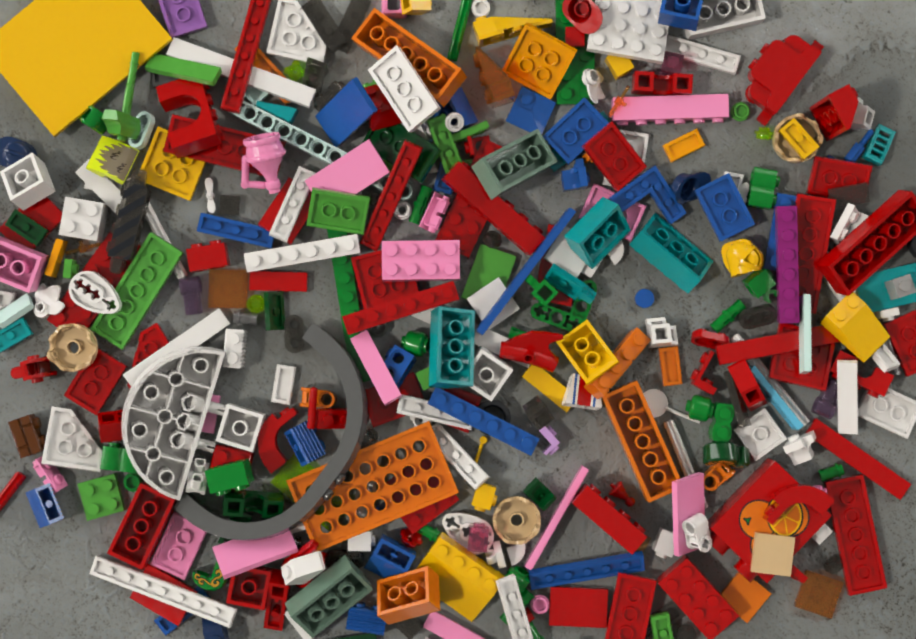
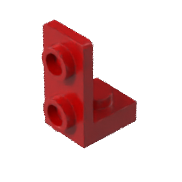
(705, 384)

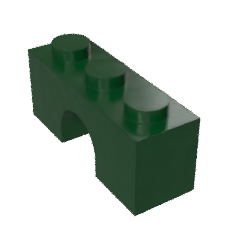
(263, 502)

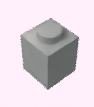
(900, 287)

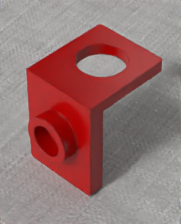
(470, 145)

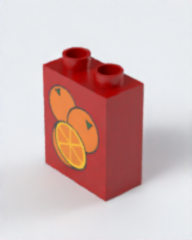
(742, 515)

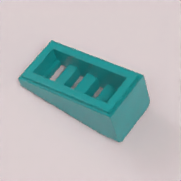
(282, 112)
(885, 147)

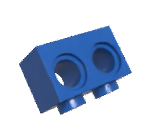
(401, 369)

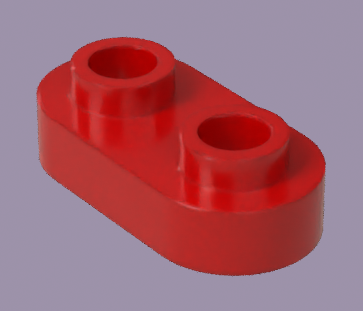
(709, 339)

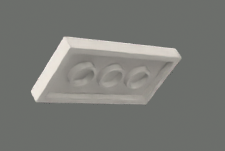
(404, 89)

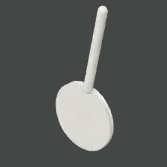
(658, 404)

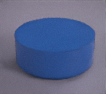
(644, 298)

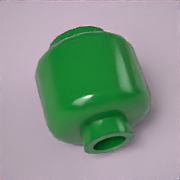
(416, 343)
(700, 408)
(521, 576)

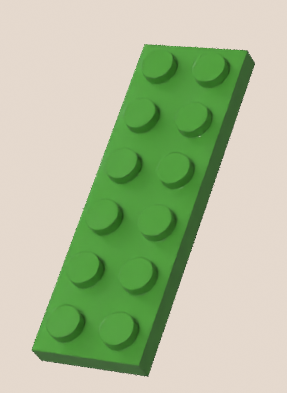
(138, 289)

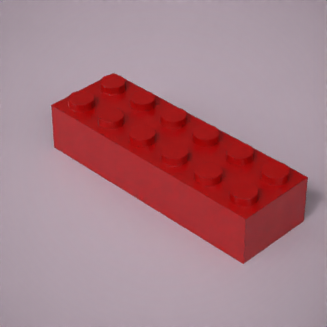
(871, 243)

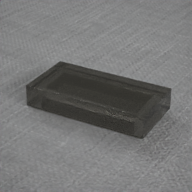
(850, 194)

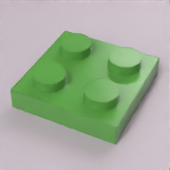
(101, 496)

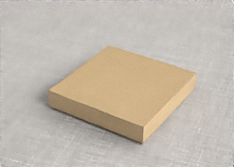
(772, 554)

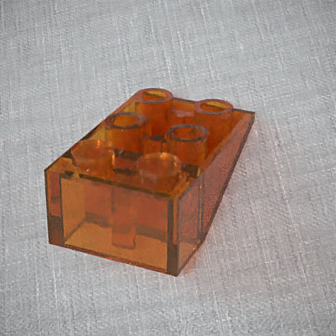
(496, 81)

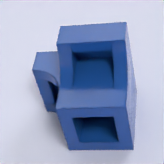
(575, 178)

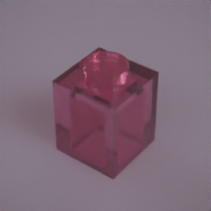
(671, 64)
(478, 537)

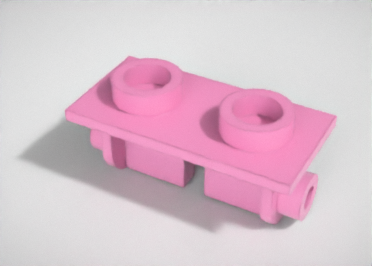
(436, 207)
(52, 474)

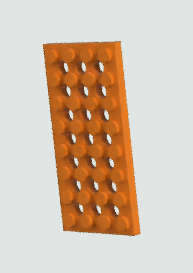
(392, 510)

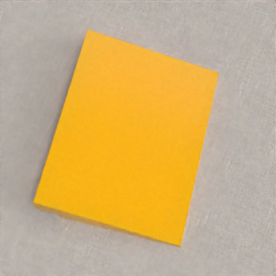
(75, 53)

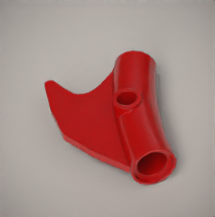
(532, 349)

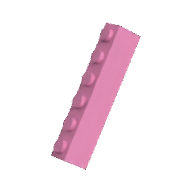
(672, 108)

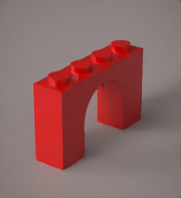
(201, 133)

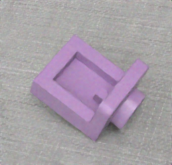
(550, 434)

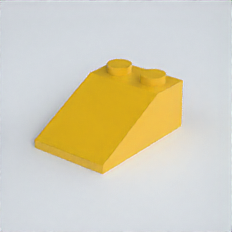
(856, 327)
(587, 352)

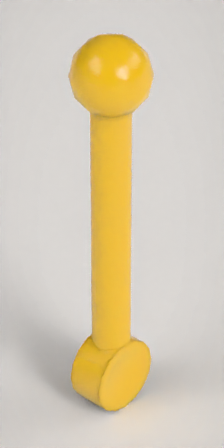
(483, 440)

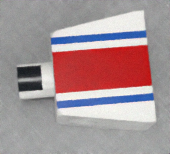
(578, 396)

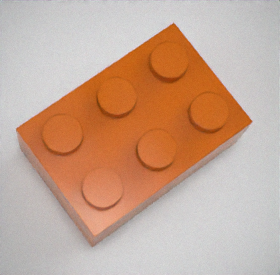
(408, 595)

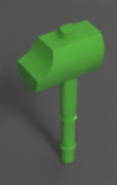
(122, 123)

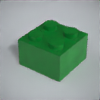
(228, 476)

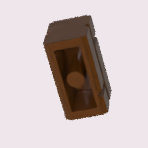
(27, 435)

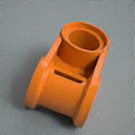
(320, 403)
(718, 475)

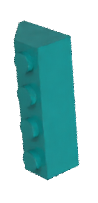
(671, 253)
(451, 348)

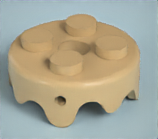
(784, 149)
(60, 349)
(520, 533)

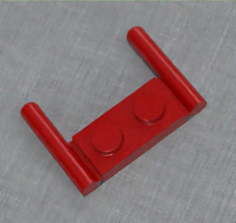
(324, 417)

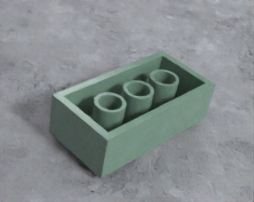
(514, 164)
(328, 596)

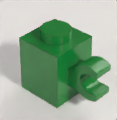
(760, 284)
(542, 292)

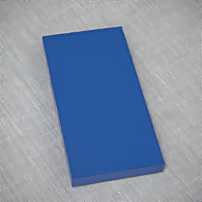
(346, 112)

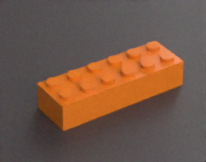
(381, 34)
(641, 440)

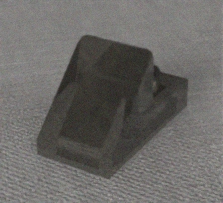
(314, 74)

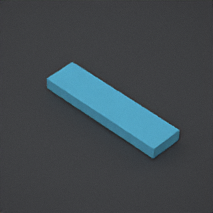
(776, 400)

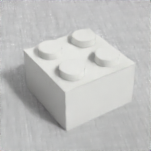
(27, 181)
(83, 219)
(489, 373)
(240, 427)

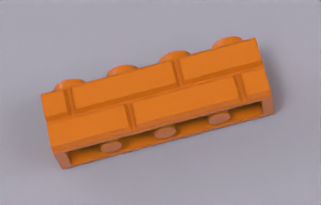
(625, 353)

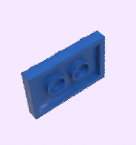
(575, 130)
(724, 207)

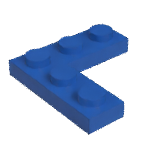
(650, 183)

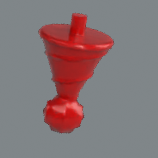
(619, 491)

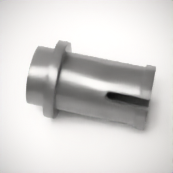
(245, 318)

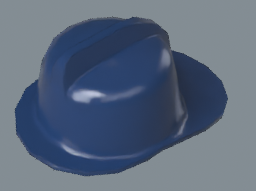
(13, 150)
(685, 184)

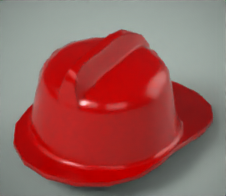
(583, 15)

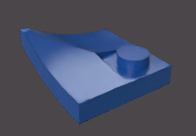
(530, 111)

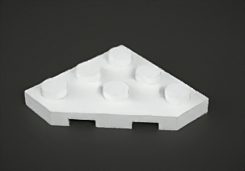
(294, 34)
(70, 443)

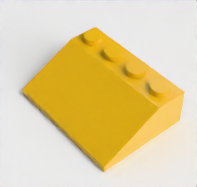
(464, 578)

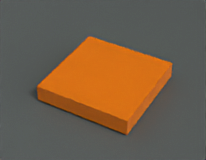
(745, 596)

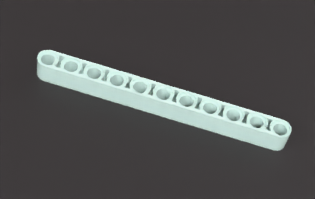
(294, 133)

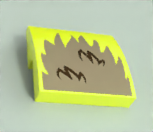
(112, 159)

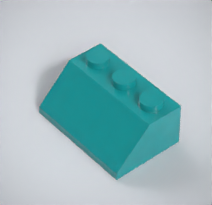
(597, 232)

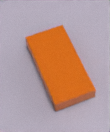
(670, 366)

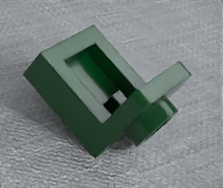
(539, 494)

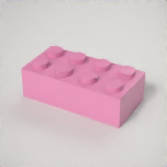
(421, 260)
(21, 265)

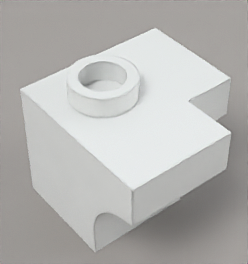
(863, 117)
(660, 333)
(799, 447)

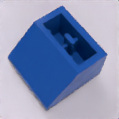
(390, 557)

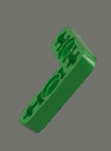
(574, 313)

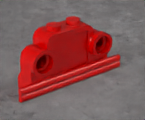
(778, 73)

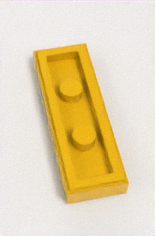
(546, 384)

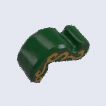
(726, 453)

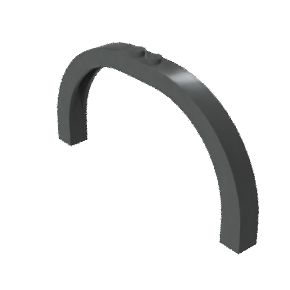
(332, 475)

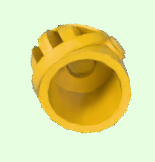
(741, 257)

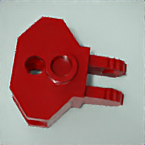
(33, 369)

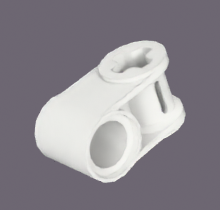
(696, 532)

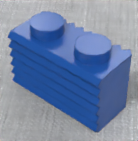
(305, 443)
(44, 505)
(365, 619)

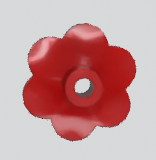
(410, 539)

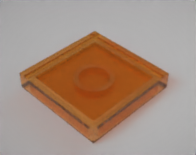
(228, 289)
(818, 594)

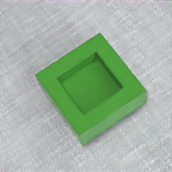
(70, 269)

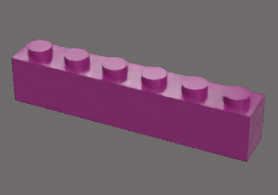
(787, 264)

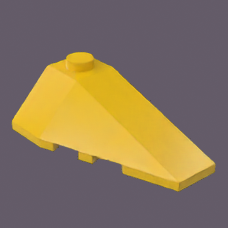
(498, 29)

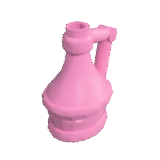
(265, 154)

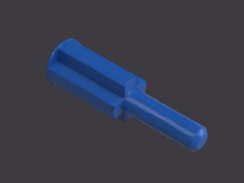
(858, 149)

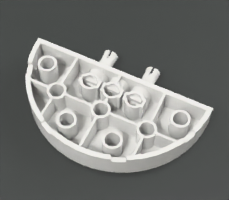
(167, 416)

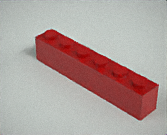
(496, 211)
(400, 308)

